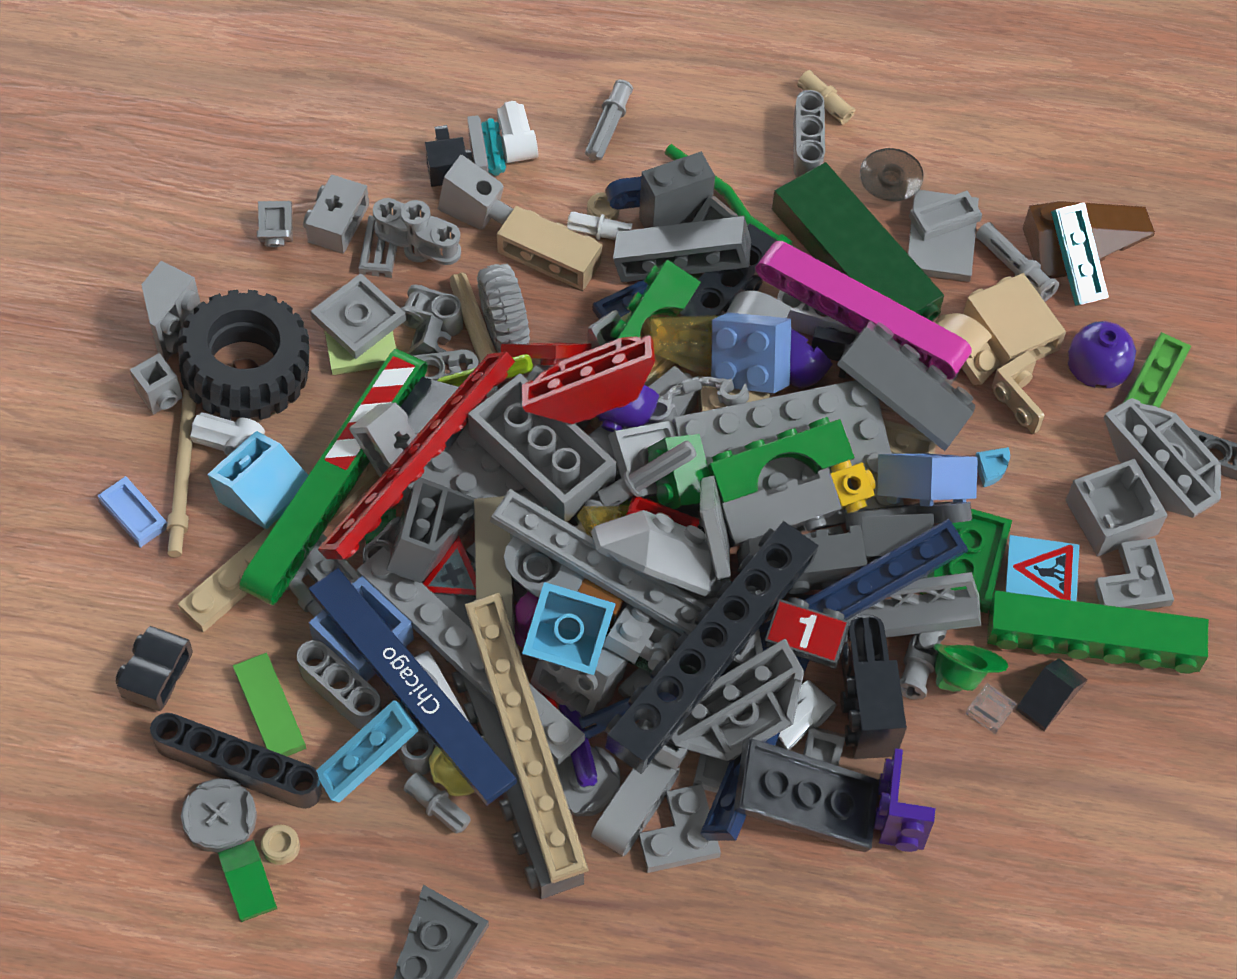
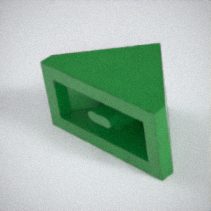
(247, 880)

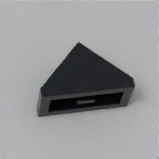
(1050, 693)

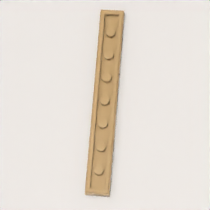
(526, 739)

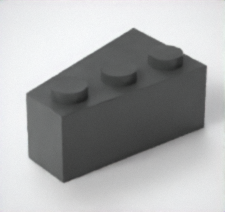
(428, 528)
(834, 559)

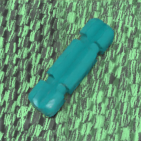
(493, 147)

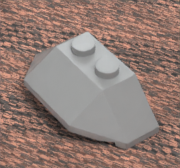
(1169, 454)
(660, 549)
(745, 703)

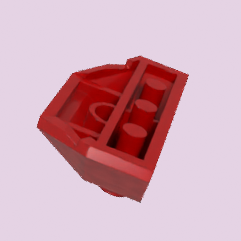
(591, 381)

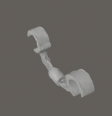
(694, 384)

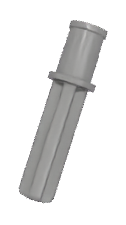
(613, 110)
(634, 482)

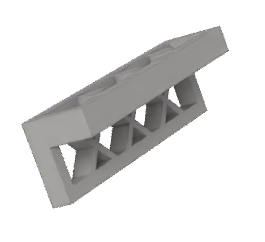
(929, 612)

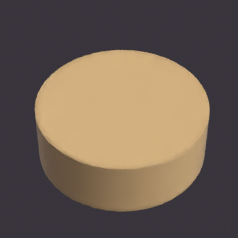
(599, 204)
(280, 844)

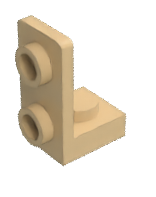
(1008, 389)

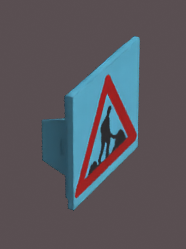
(1042, 568)

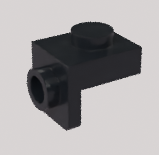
(832, 343)

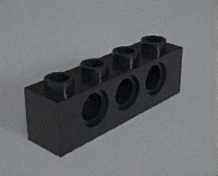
(713, 286)

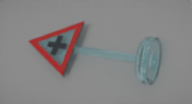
(454, 573)

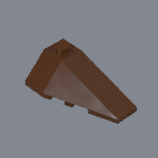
(1112, 228)

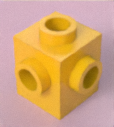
(861, 480)

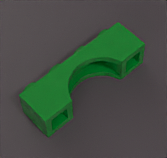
(666, 294)
(817, 448)

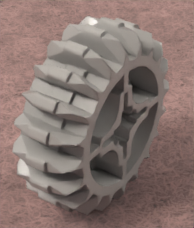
(503, 306)

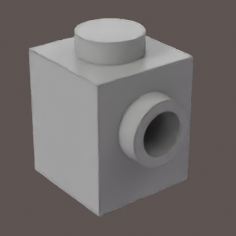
(156, 384)

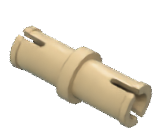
(832, 102)

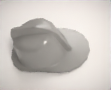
(534, 568)

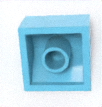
(568, 628)

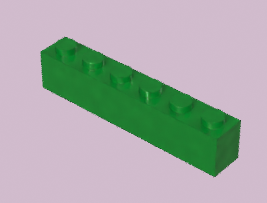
(1098, 632)

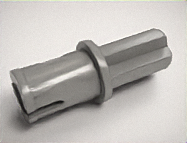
(437, 803)

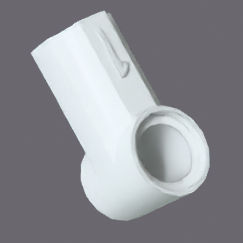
(517, 139)
(222, 433)
(811, 711)

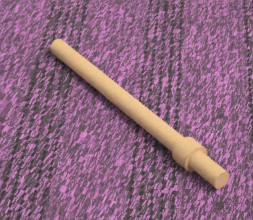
(178, 520)

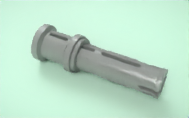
(1017, 261)

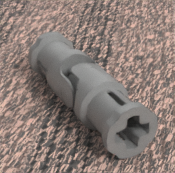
(919, 663)

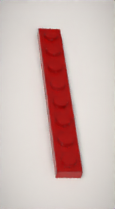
(411, 462)

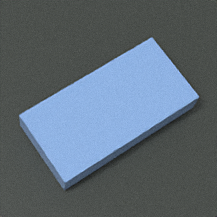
(133, 511)

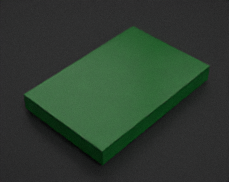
(986, 543)

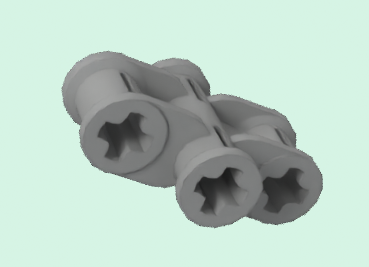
(408, 229)

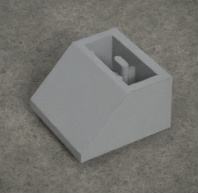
(168, 300)

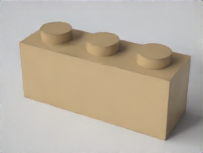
(549, 248)

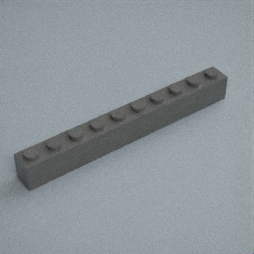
(513, 806)

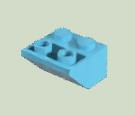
(258, 479)

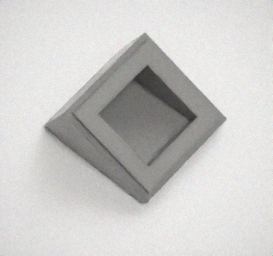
(824, 745)

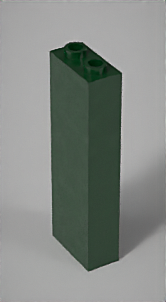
(850, 239)

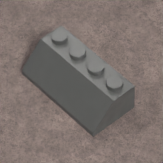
(907, 384)

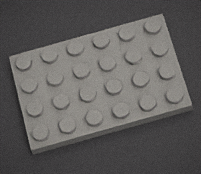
(765, 418)

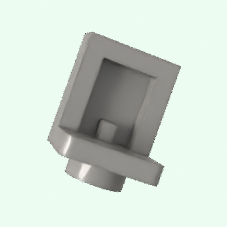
(275, 223)

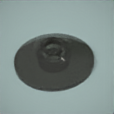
(891, 165)

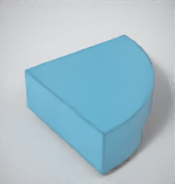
(992, 465)

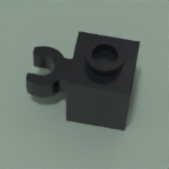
(443, 154)

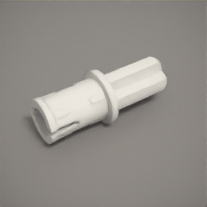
(596, 225)

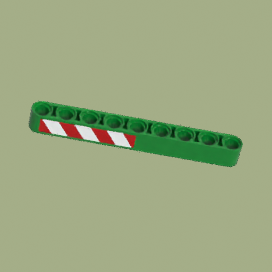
(325, 486)

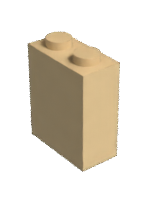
(1016, 319)

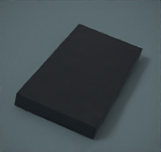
(806, 795)

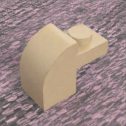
(982, 360)

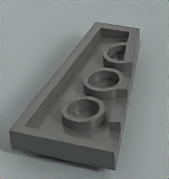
(439, 938)

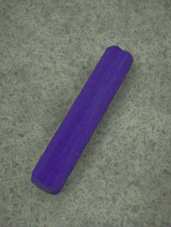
(582, 755)

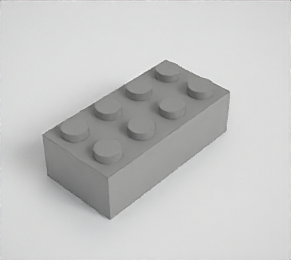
(543, 454)

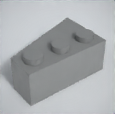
(796, 503)

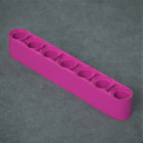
(857, 304)

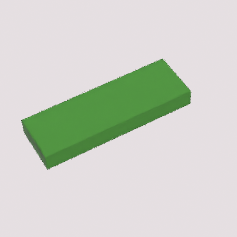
(1159, 371)
(269, 705)

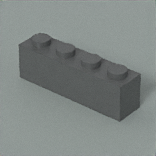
(690, 246)

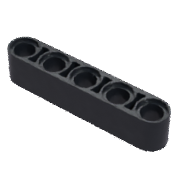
(225, 747)

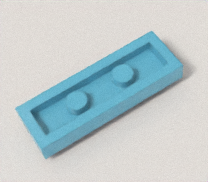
(366, 751)

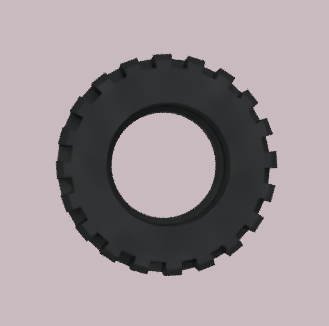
(243, 319)

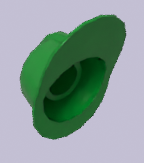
(965, 666)

